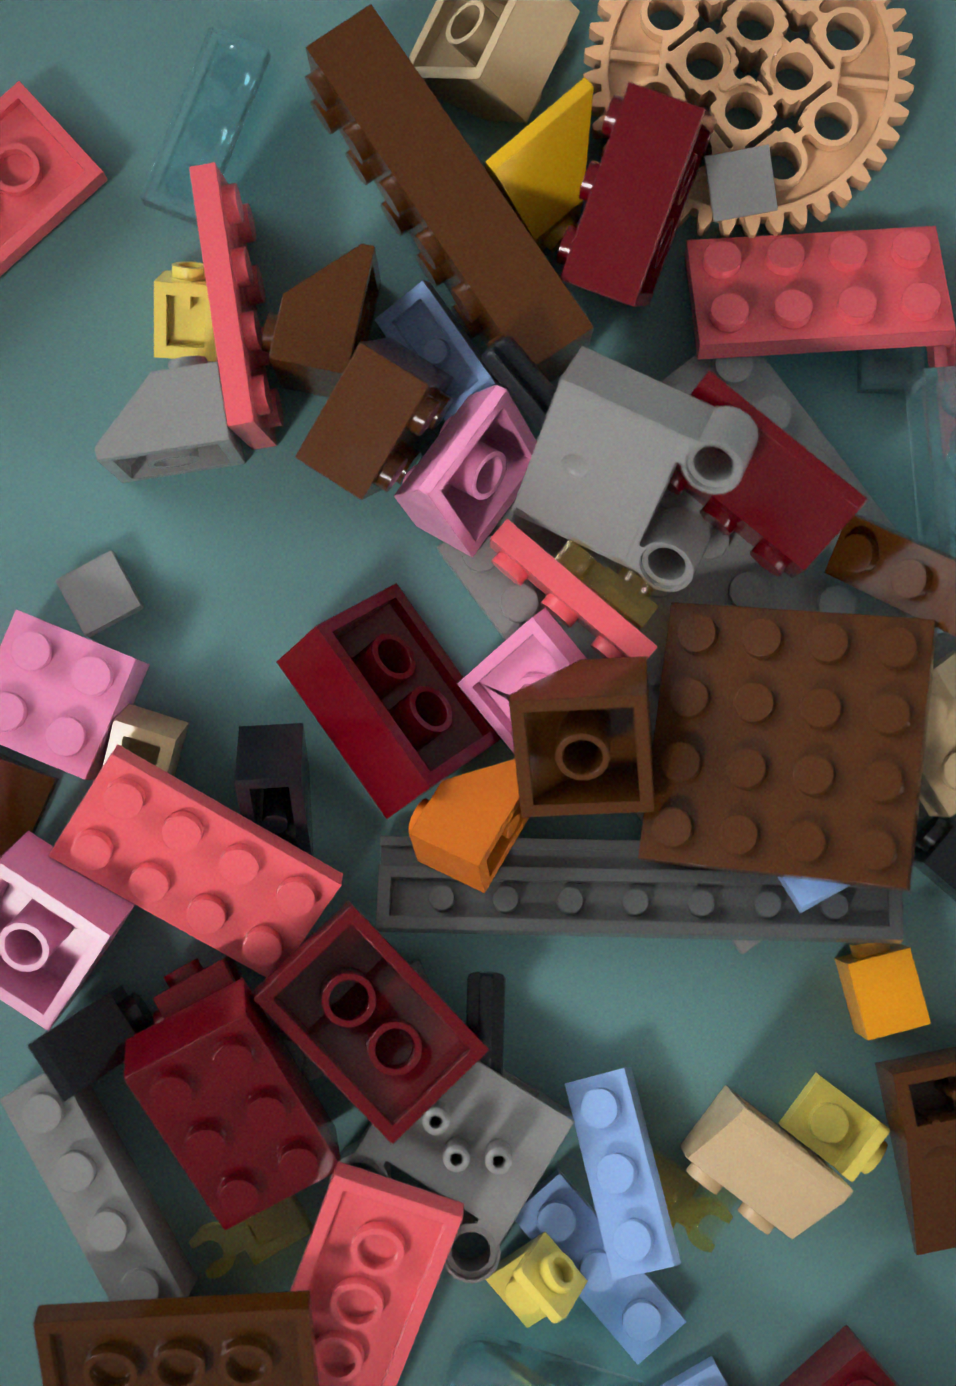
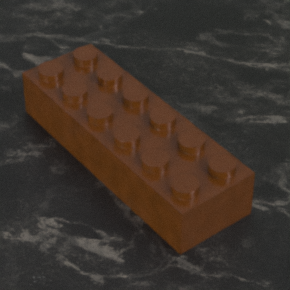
(441, 194)

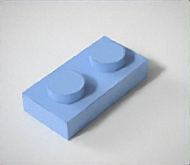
(431, 331)

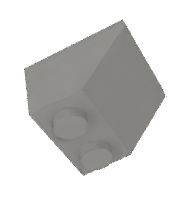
(172, 425)

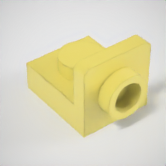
(183, 313)
(836, 1128)
(538, 1281)

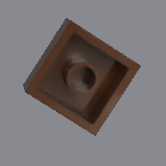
(376, 418)

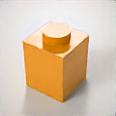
(882, 989)

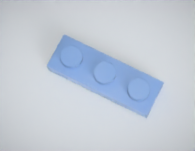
(622, 1174)
(629, 1307)

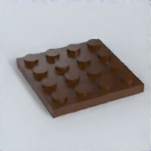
(791, 743)
(179, 1341)

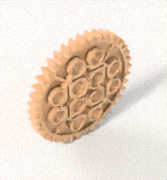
(851, 86)

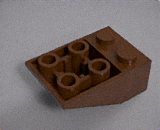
(922, 1124)

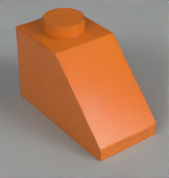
(469, 824)

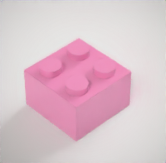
(62, 694)
(50, 930)

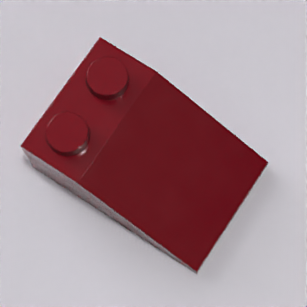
(369, 1022)

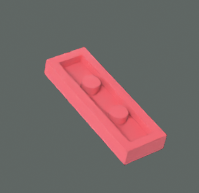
(566, 596)

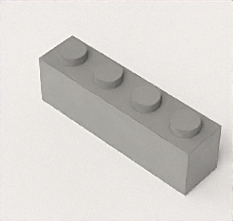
(99, 1192)

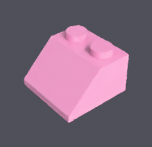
(470, 471)

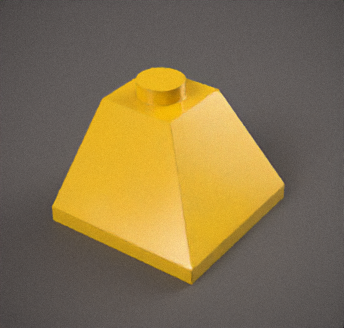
(545, 167)

